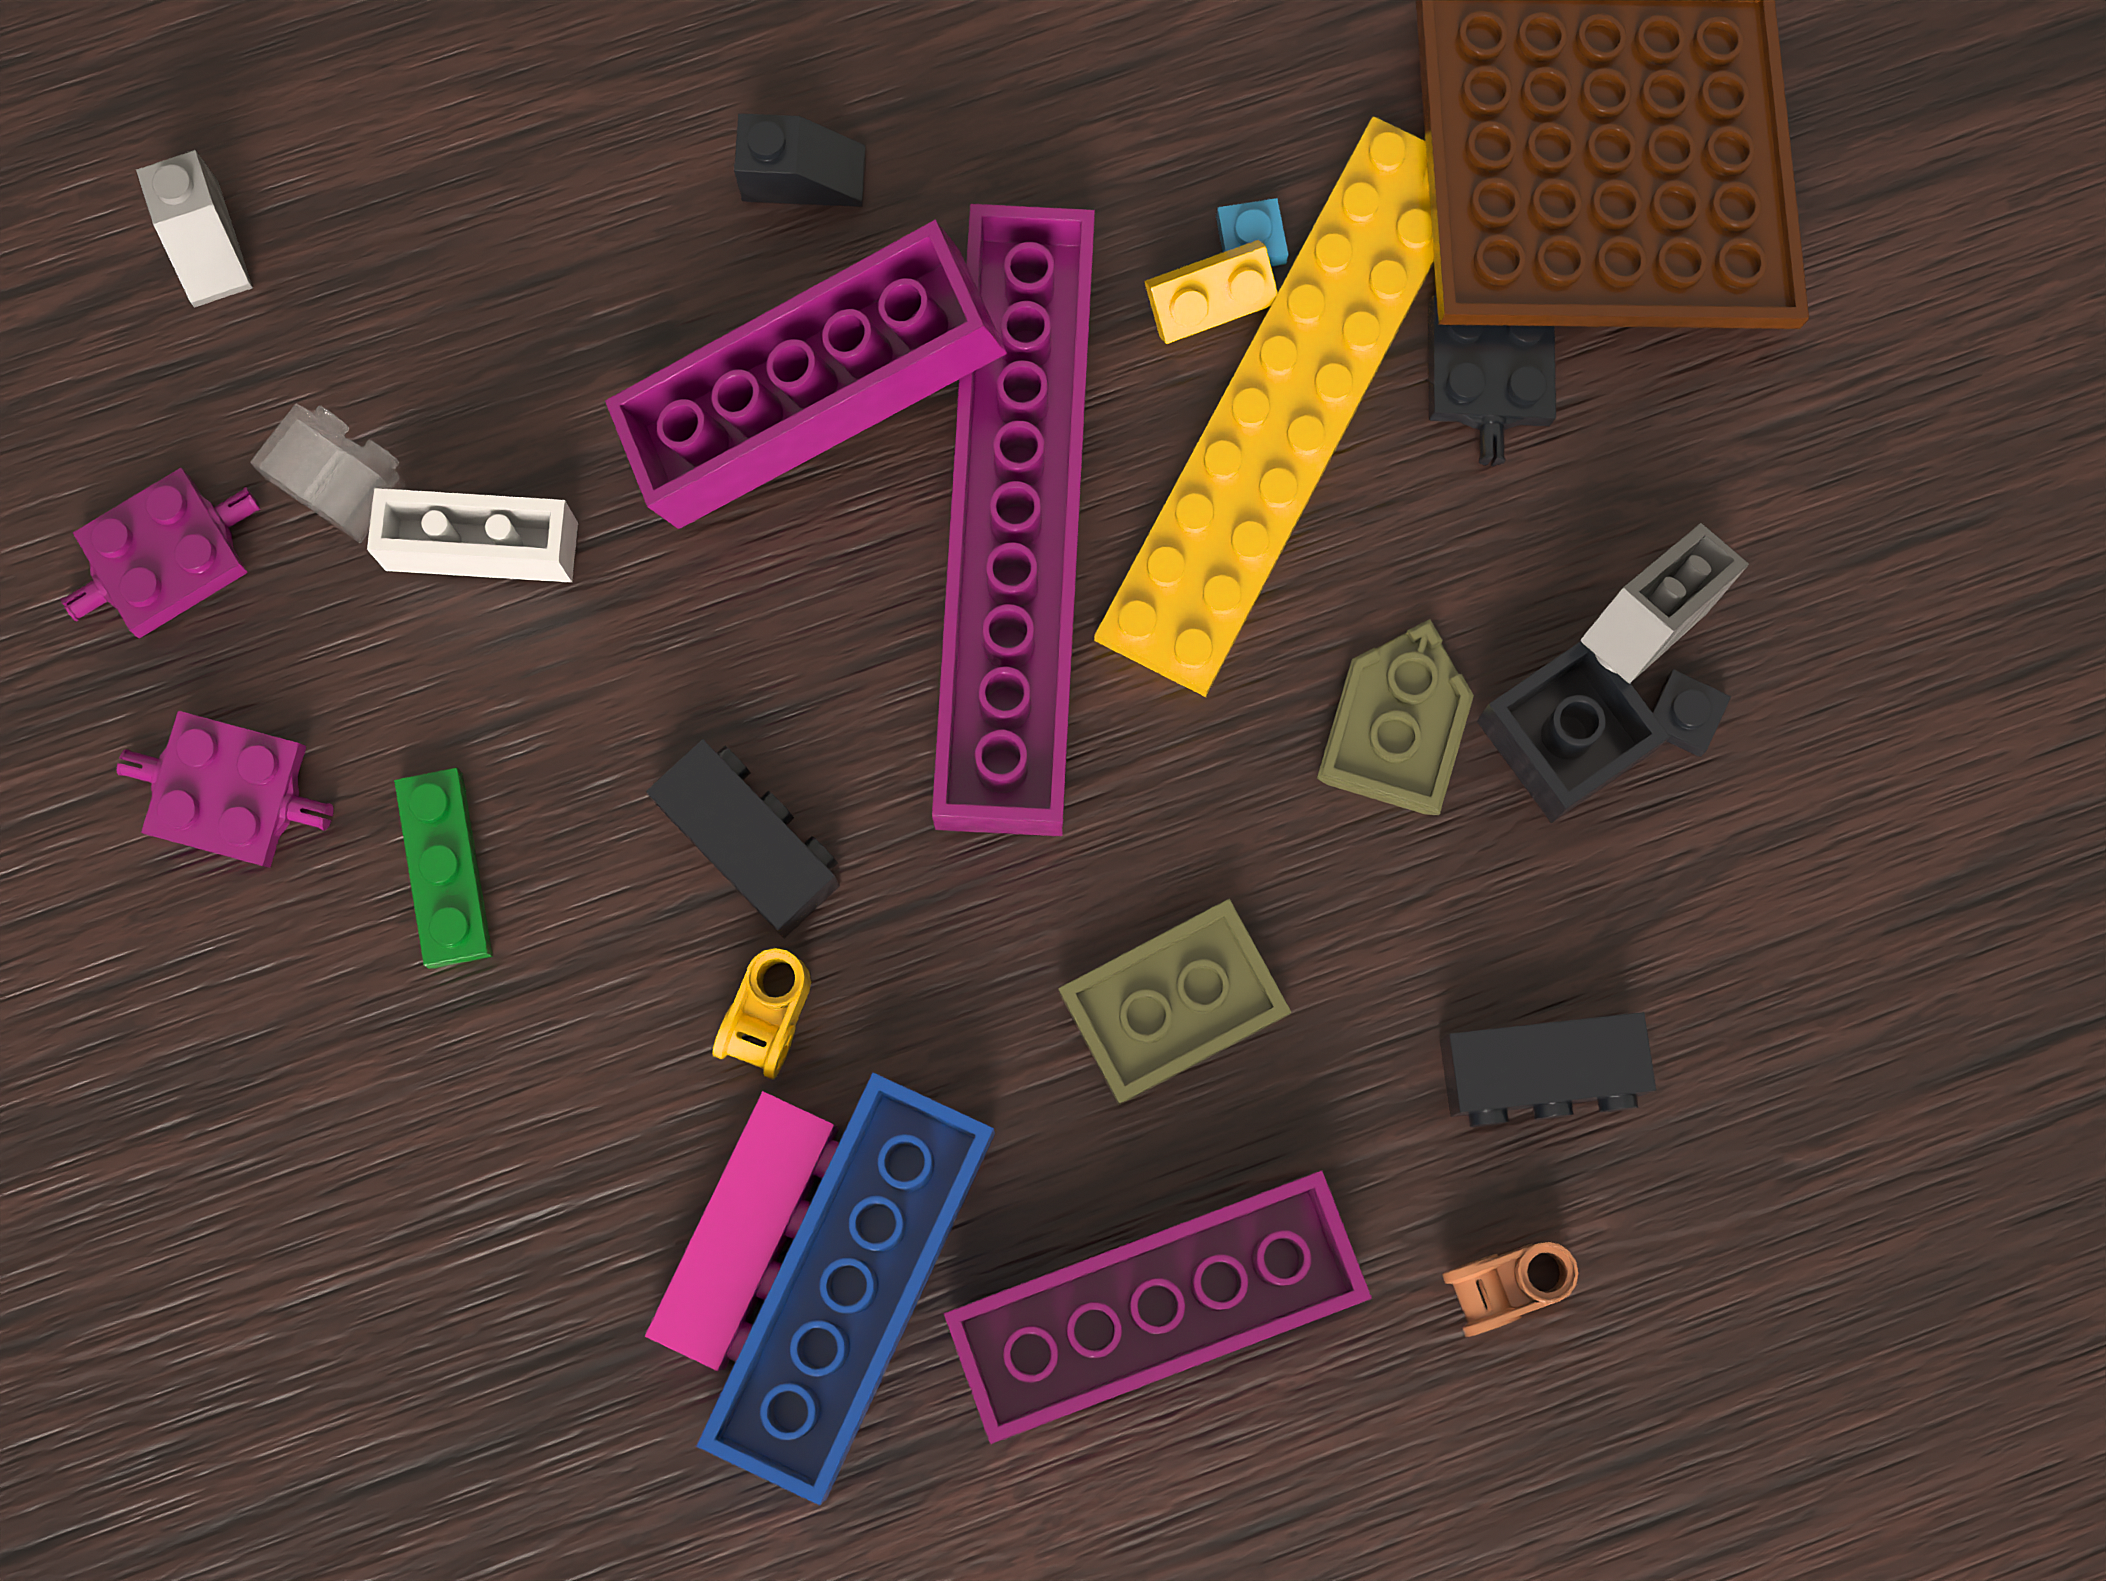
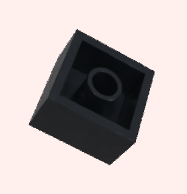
(1571, 730)

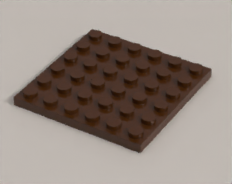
(1610, 164)

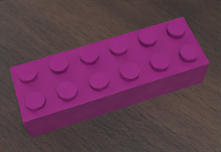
(805, 376)
(1156, 1306)

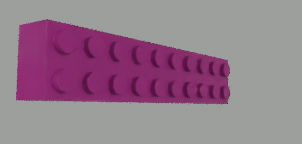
(1015, 528)

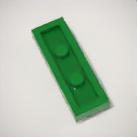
(443, 868)

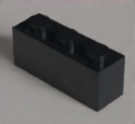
(746, 836)
(1548, 1068)

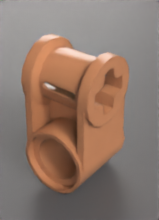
(1507, 1286)

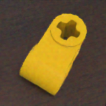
(763, 1016)

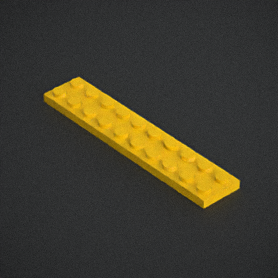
(1279, 417)

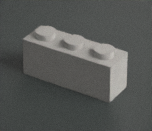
(1663, 603)

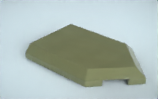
(1399, 723)

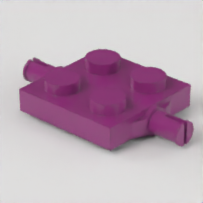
(160, 553)
(224, 789)

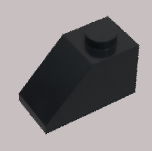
(797, 162)

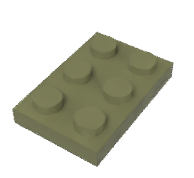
(1174, 1001)

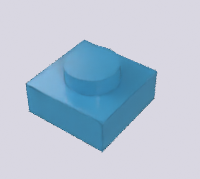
(1252, 222)

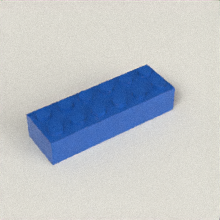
(846, 1289)

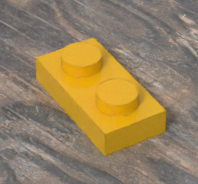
(1212, 291)

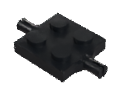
(1491, 378)

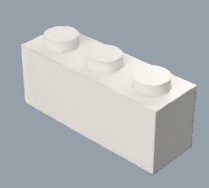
(473, 535)

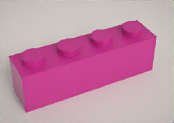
(743, 1233)

